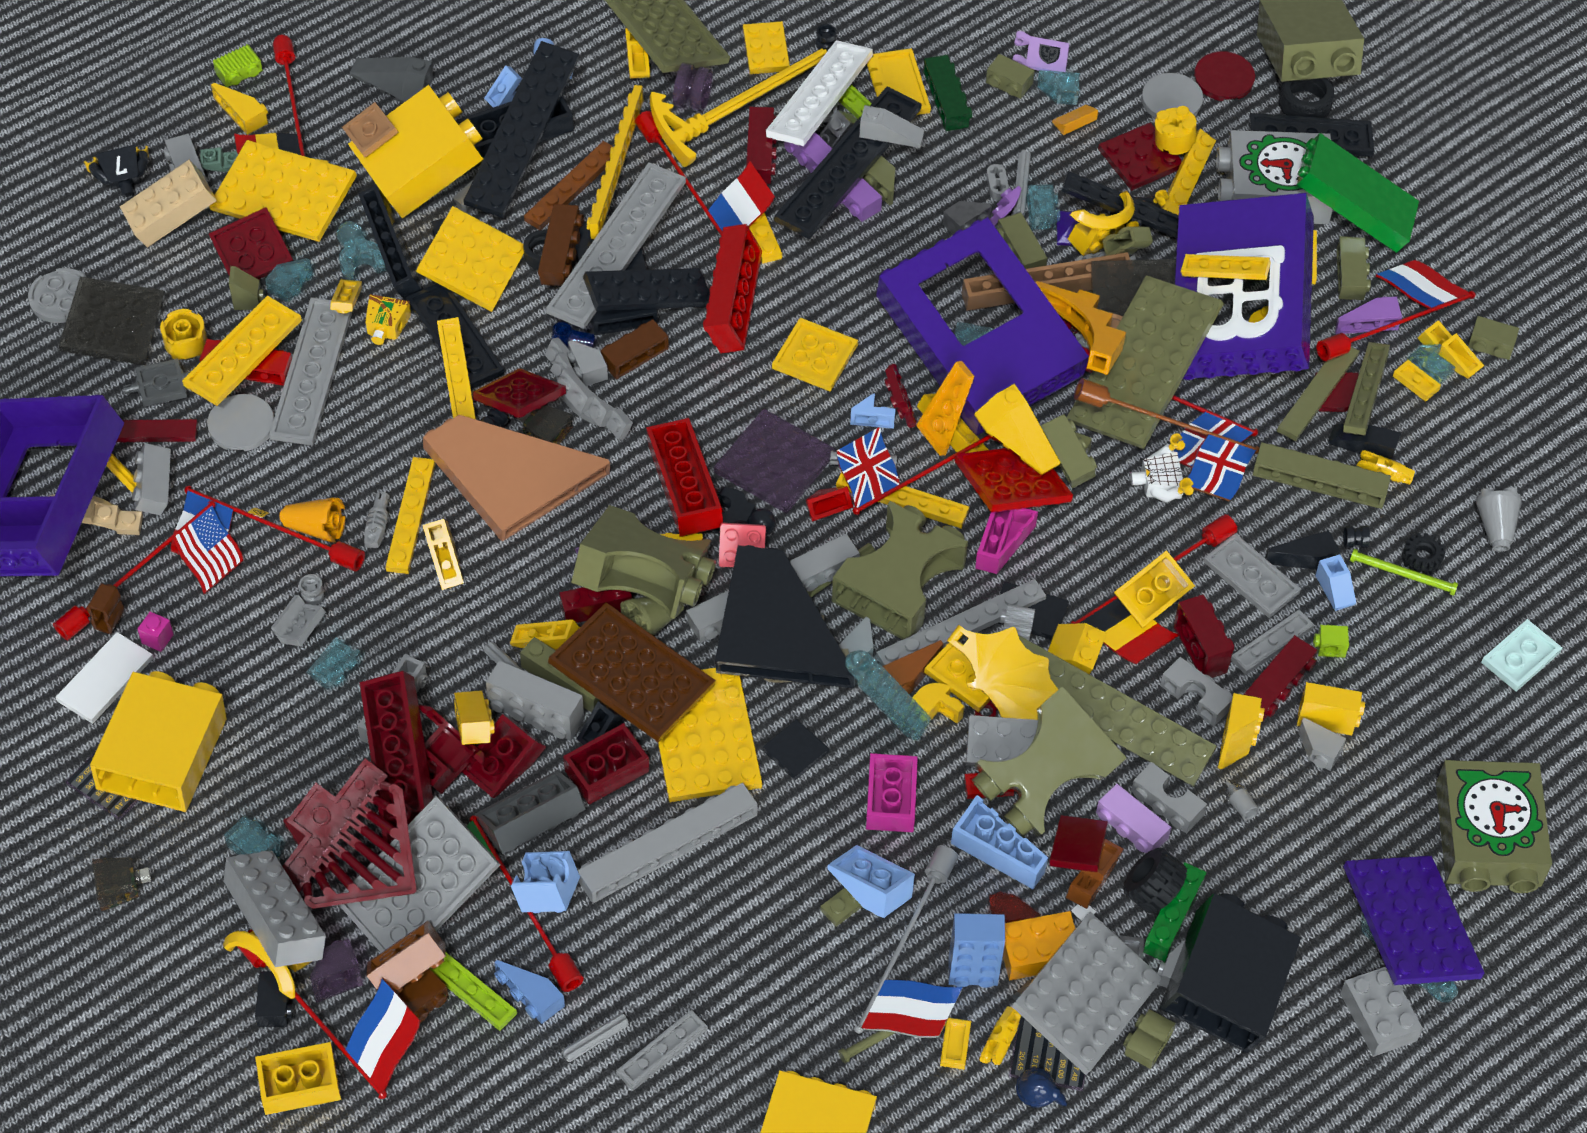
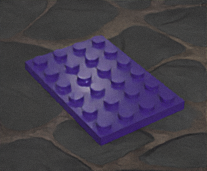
(1413, 920)

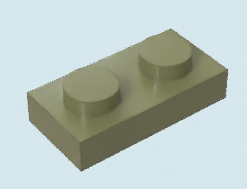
(840, 907)

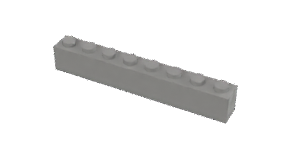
(812, 568)
(667, 842)

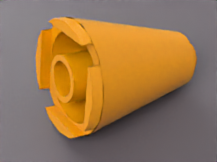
(316, 518)

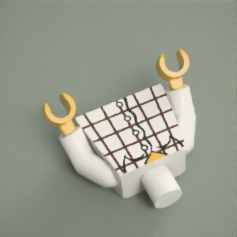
(1163, 474)

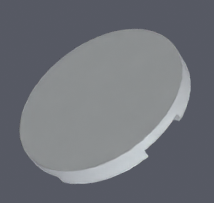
(1171, 91)
(53, 294)
(240, 422)

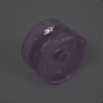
(692, 87)

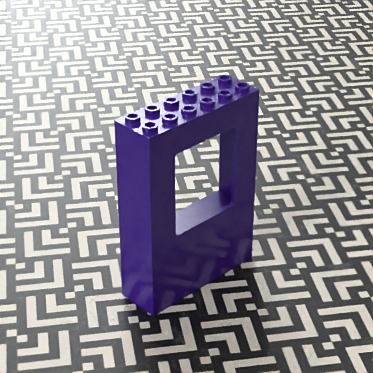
(1028, 351)
(42, 529)

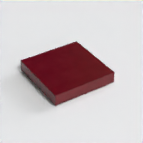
(1342, 394)

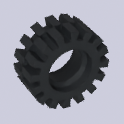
(1427, 544)

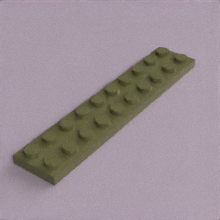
(1132, 723)

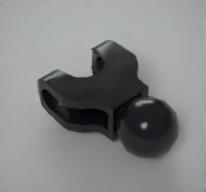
(742, 511)

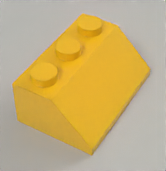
(1240, 728)

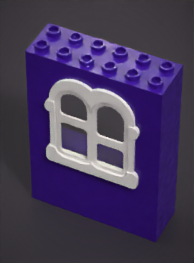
(1253, 227)

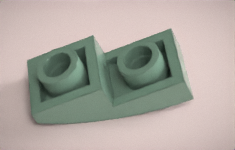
(216, 160)

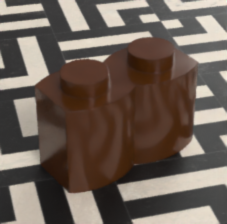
(105, 608)

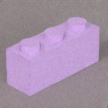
(1133, 819)

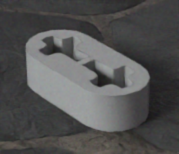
(993, 182)

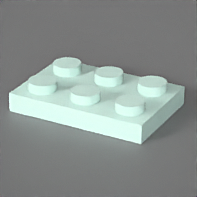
(1521, 655)

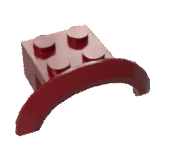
(446, 753)

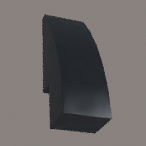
(1377, 440)

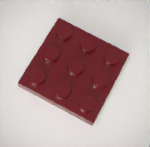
(1138, 158)
(251, 244)
(519, 393)

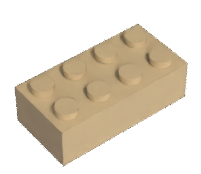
(168, 203)

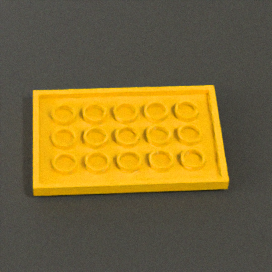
(294, 188)
(711, 745)

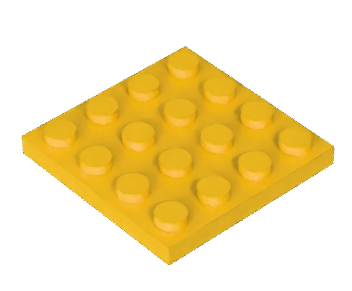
(471, 258)

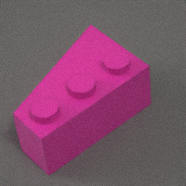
(1003, 536)

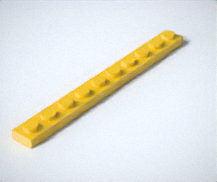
(617, 158)

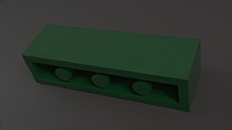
(947, 92)

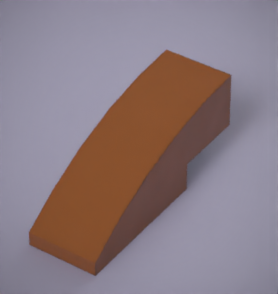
(1087, 883)

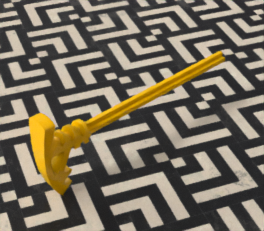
(699, 123)

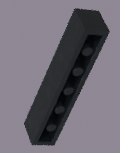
(390, 242)

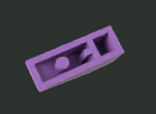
(1370, 316)

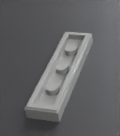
(1271, 642)
(661, 1050)

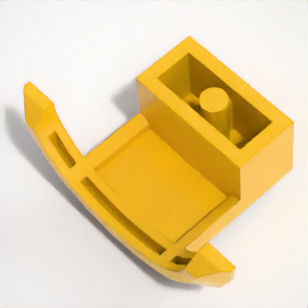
(1093, 229)
(252, 943)

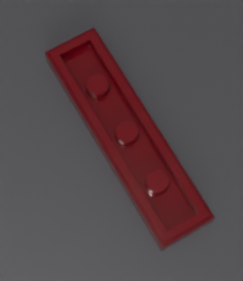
(159, 430)

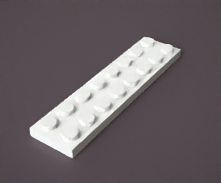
(819, 93)

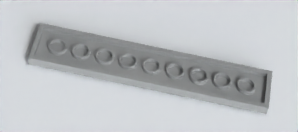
(617, 240)

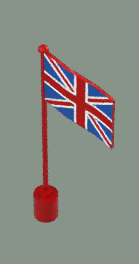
(872, 471)

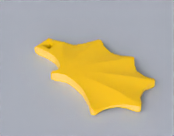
(1007, 671)

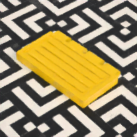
(899, 72)

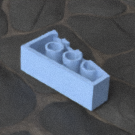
(998, 844)

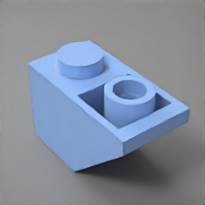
(1336, 582)

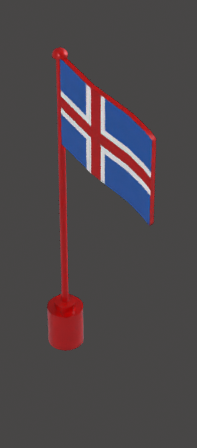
(1207, 421)

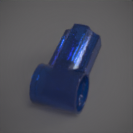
(565, 333)

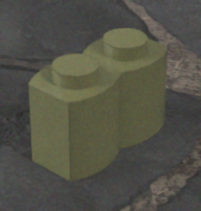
(1127, 240)
(1149, 1038)

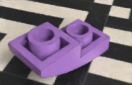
(1006, 204)

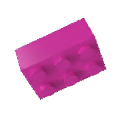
(891, 793)

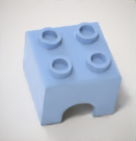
(547, 882)

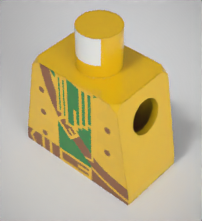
(386, 317)

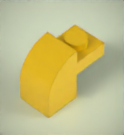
(936, 698)

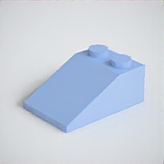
(873, 880)

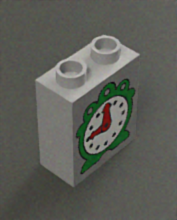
(1265, 166)

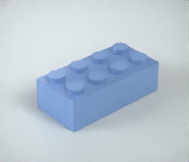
(976, 949)

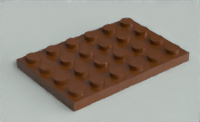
(631, 672)

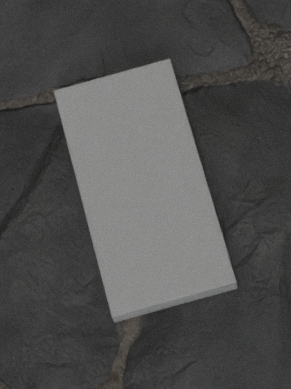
(1252, 575)

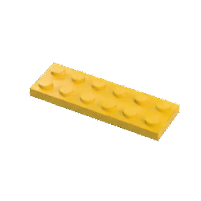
(241, 350)

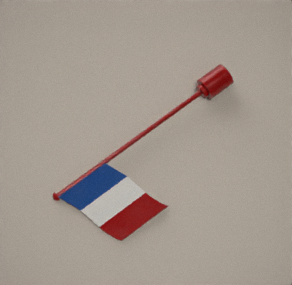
(738, 204)
(339, 553)

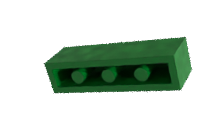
(1173, 916)

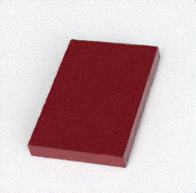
(1078, 843)

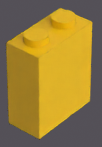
(1331, 707)

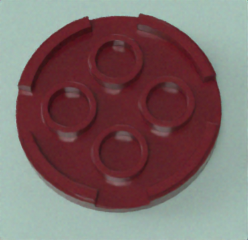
(1224, 75)

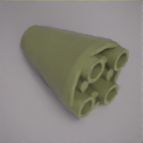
(646, 613)

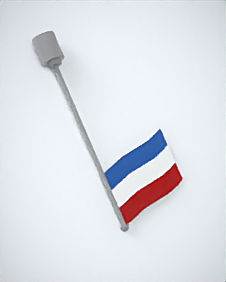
(909, 1005)

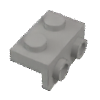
(297, 621)

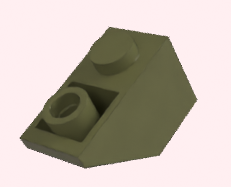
(882, 178)

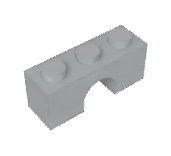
(1184, 678)
(1180, 811)

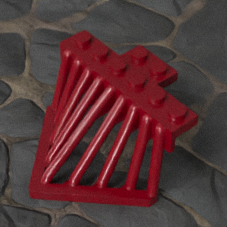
(326, 820)

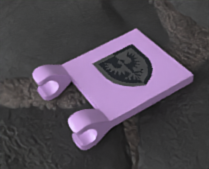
(1042, 53)

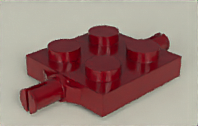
(899, 395)

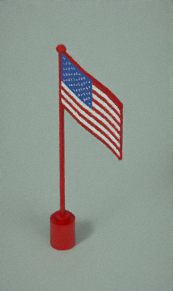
(202, 546)

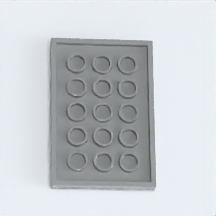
(447, 871)
(1087, 993)

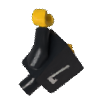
(120, 168)

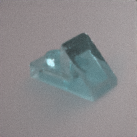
(1429, 360)

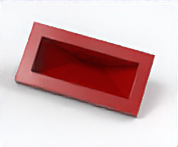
(828, 502)

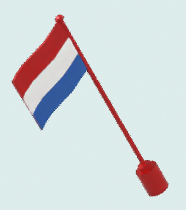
(1416, 282)
(378, 1037)

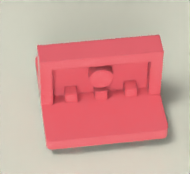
(738, 534)

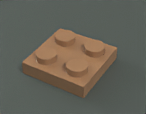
(370, 129)

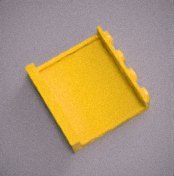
(816, 1107)

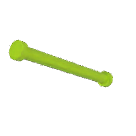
(1438, 583)

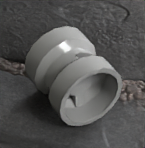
(311, 589)

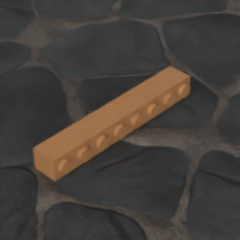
(1071, 276)

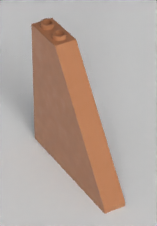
(510, 474)

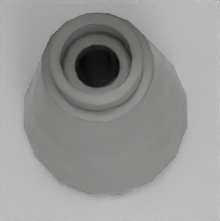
(1499, 515)

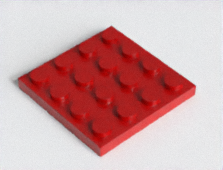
(1009, 482)

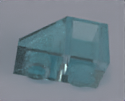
(1060, 86)
(288, 278)

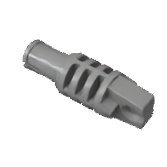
(376, 521)

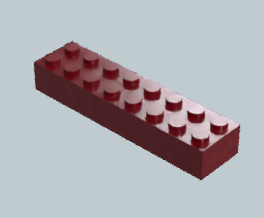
(397, 741)

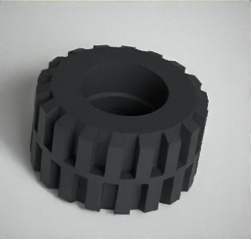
(1155, 880)

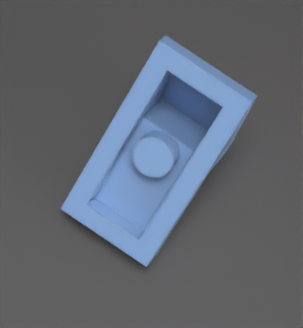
(503, 88)
(867, 415)

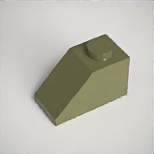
(244, 290)

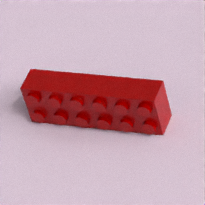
(733, 288)
(684, 477)

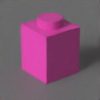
(155, 631)

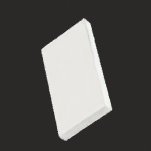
(104, 677)

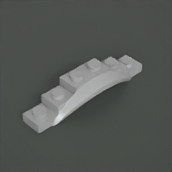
(581, 398)

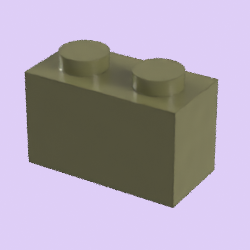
(1010, 76)
(1493, 338)

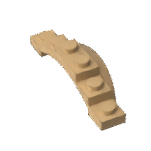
(110, 516)

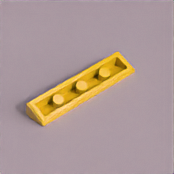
(963, 434)

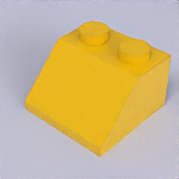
(1077, 644)

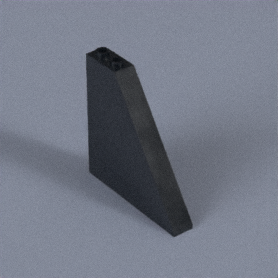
(774, 625)

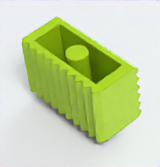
(237, 66)

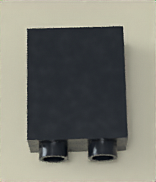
(1231, 971)

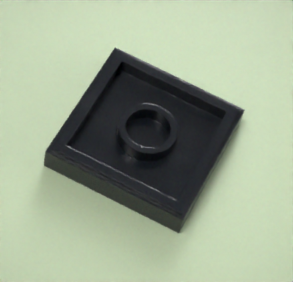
(795, 749)

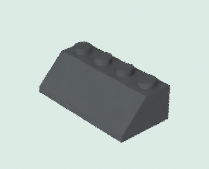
(530, 811)

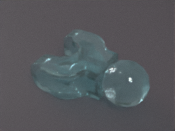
(357, 250)

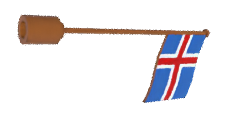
(1218, 461)

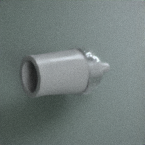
(1240, 799)

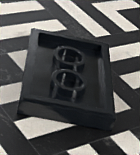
(1047, 613)

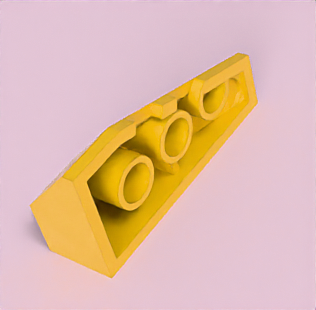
(1015, 425)

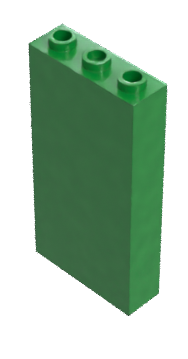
(1357, 192)

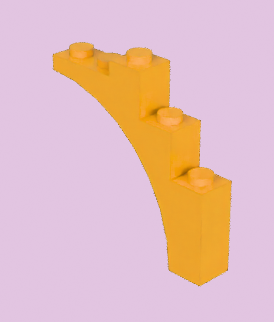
(1094, 324)

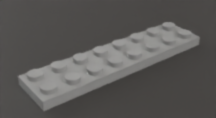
(310, 374)

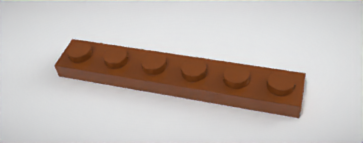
(570, 186)

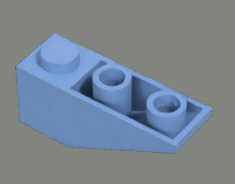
(534, 991)

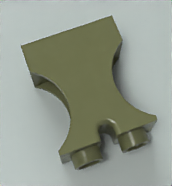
(632, 558)
(891, 579)
(1063, 749)

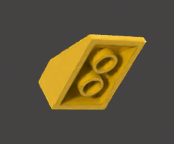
(1154, 589)

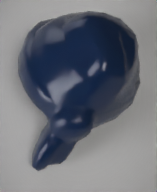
(1038, 1089)

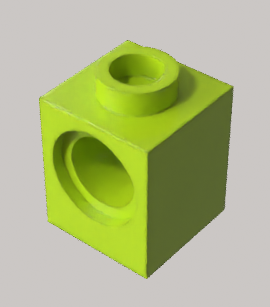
(1332, 641)

